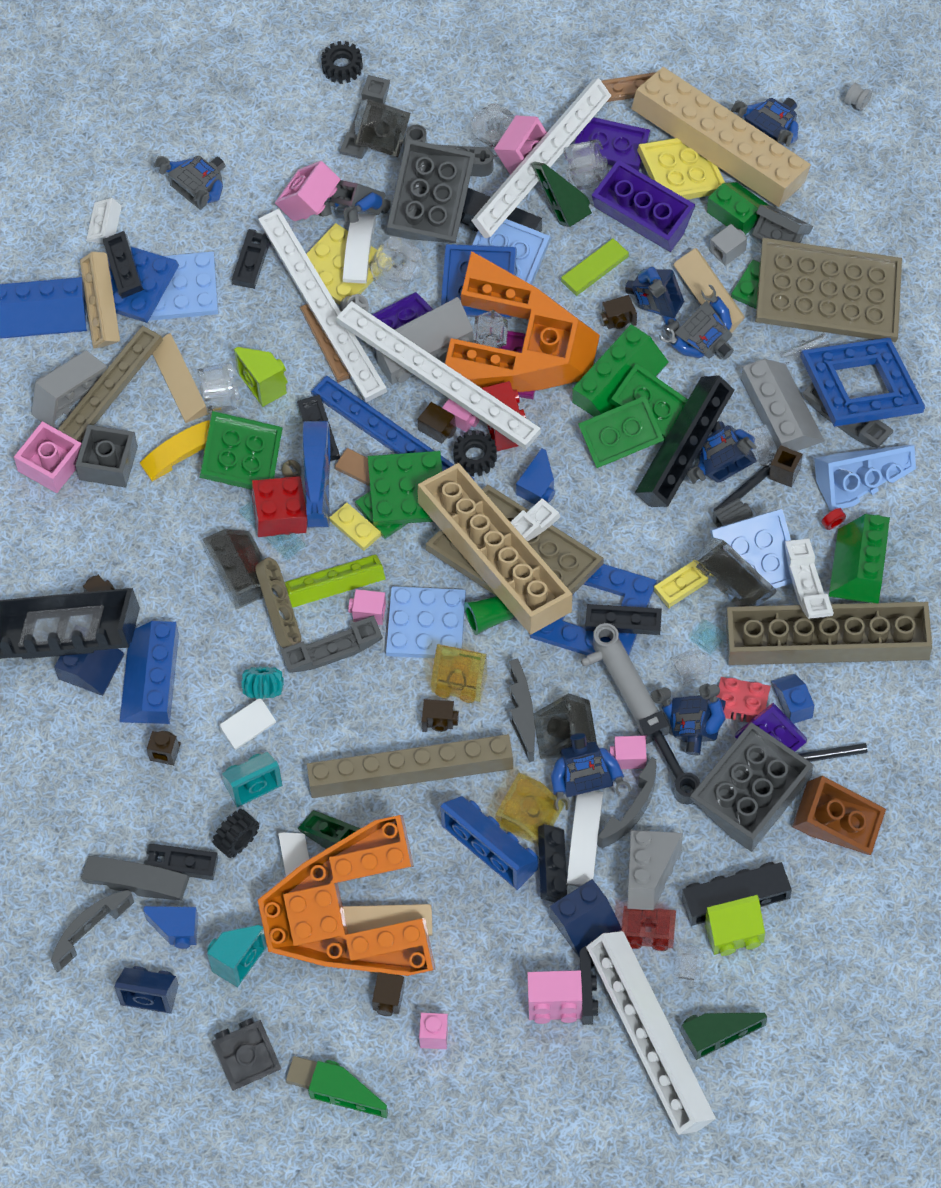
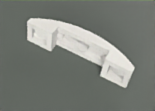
(358, 249)
(806, 579)
(584, 838)

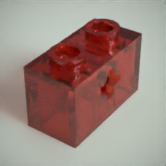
(661, 923)

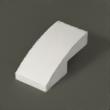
(535, 520)

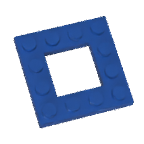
(902, 396)
(636, 592)

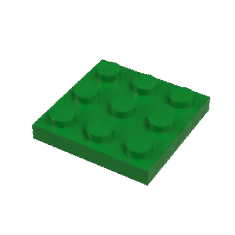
(239, 450)
(395, 486)

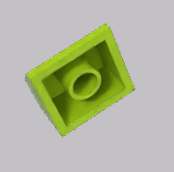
(261, 374)
(735, 925)

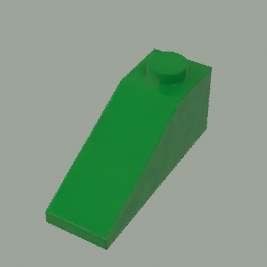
(339, 1087)

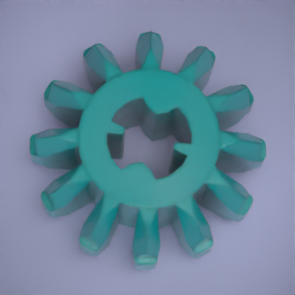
(262, 682)

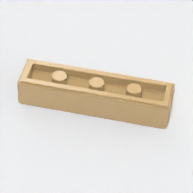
(699, 276)
(99, 299)
(179, 380)
(371, 917)

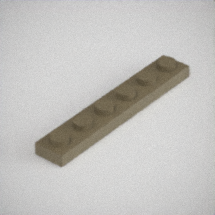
(111, 383)

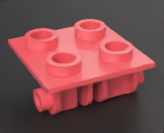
(743, 697)

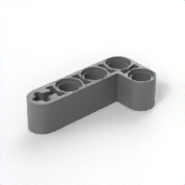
(483, 160)

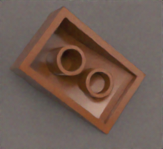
(838, 816)

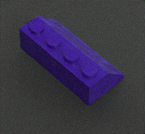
(643, 205)

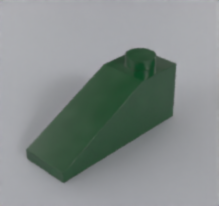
(565, 199)
(325, 829)
(715, 1030)

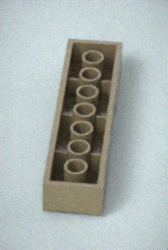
(851, 635)

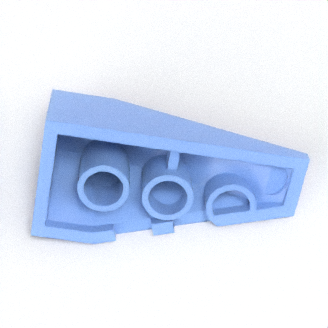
(852, 474)

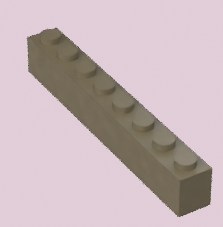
(410, 766)

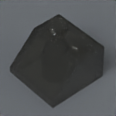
(380, 127)
(560, 721)

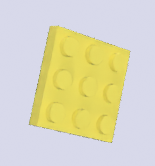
(680, 168)
(328, 261)

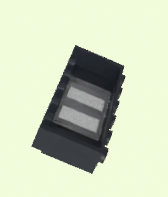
(67, 623)

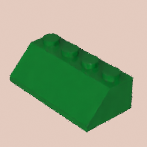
(609, 372)
(860, 559)

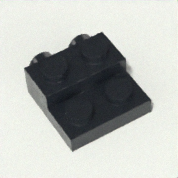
(245, 1053)

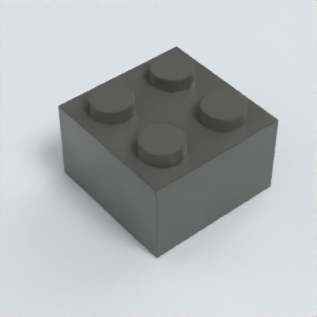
(106, 456)

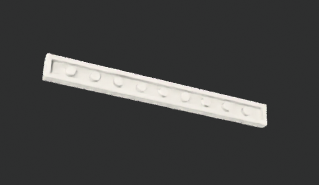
(547, 152)
(322, 305)
(439, 375)

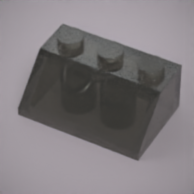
(234, 561)
(733, 574)

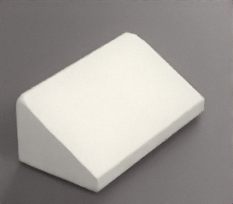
(103, 220)
(247, 724)
(293, 850)

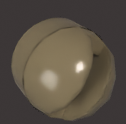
(286, 470)

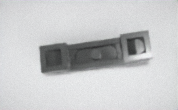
(375, 90)
(870, 433)
(333, 648)
(617, 829)
(113, 904)

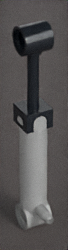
(649, 719)

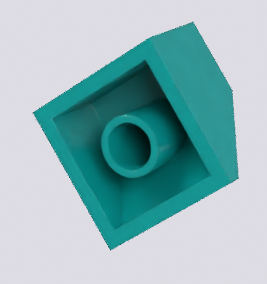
(252, 778)
(236, 953)

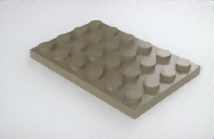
(829, 290)
(563, 554)

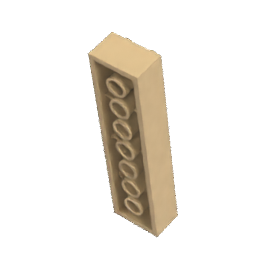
(721, 136)
(495, 548)

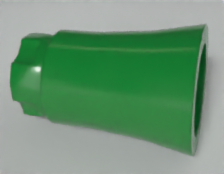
(486, 614)

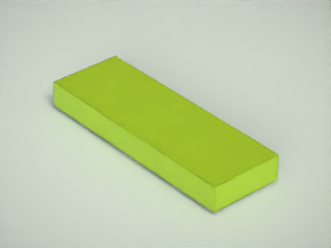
(594, 267)

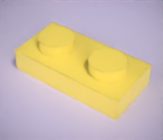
(355, 526)
(680, 584)

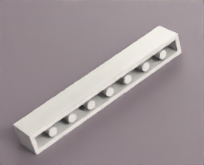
(650, 1033)

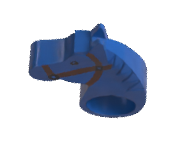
(316, 472)

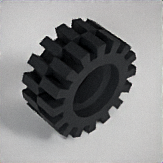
(342, 72)
(475, 441)
(235, 833)

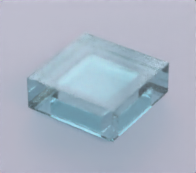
(708, 637)

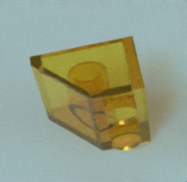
(459, 673)
(527, 807)

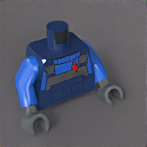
(771, 118)
(658, 293)
(724, 454)
(693, 717)
(584, 770)

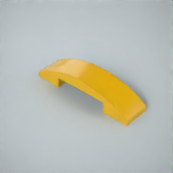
(175, 450)

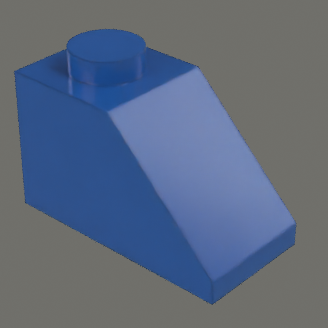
(537, 480)
(794, 698)
(174, 924)

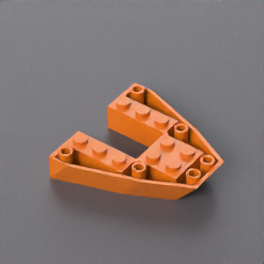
(556, 343)
(307, 917)

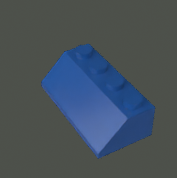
(42, 307)
(150, 674)
(488, 841)

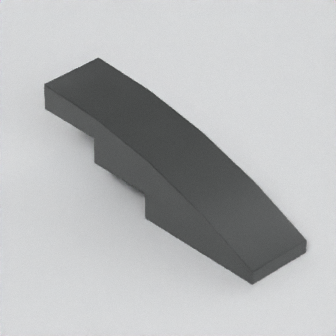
(522, 715)
(135, 877)

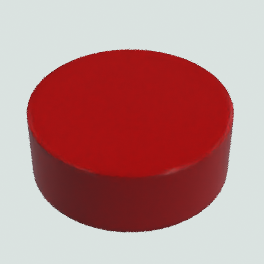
(833, 519)

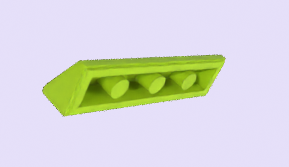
(335, 580)

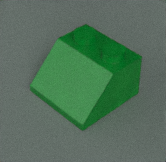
(735, 206)

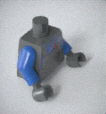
(194, 178)
(356, 199)
(705, 330)

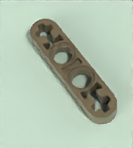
(270, 577)

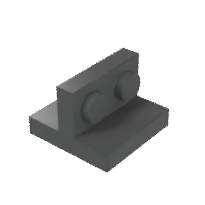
(779, 225)

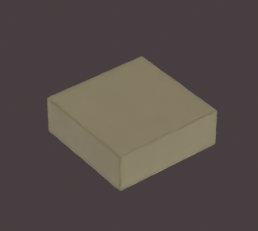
(301, 1072)

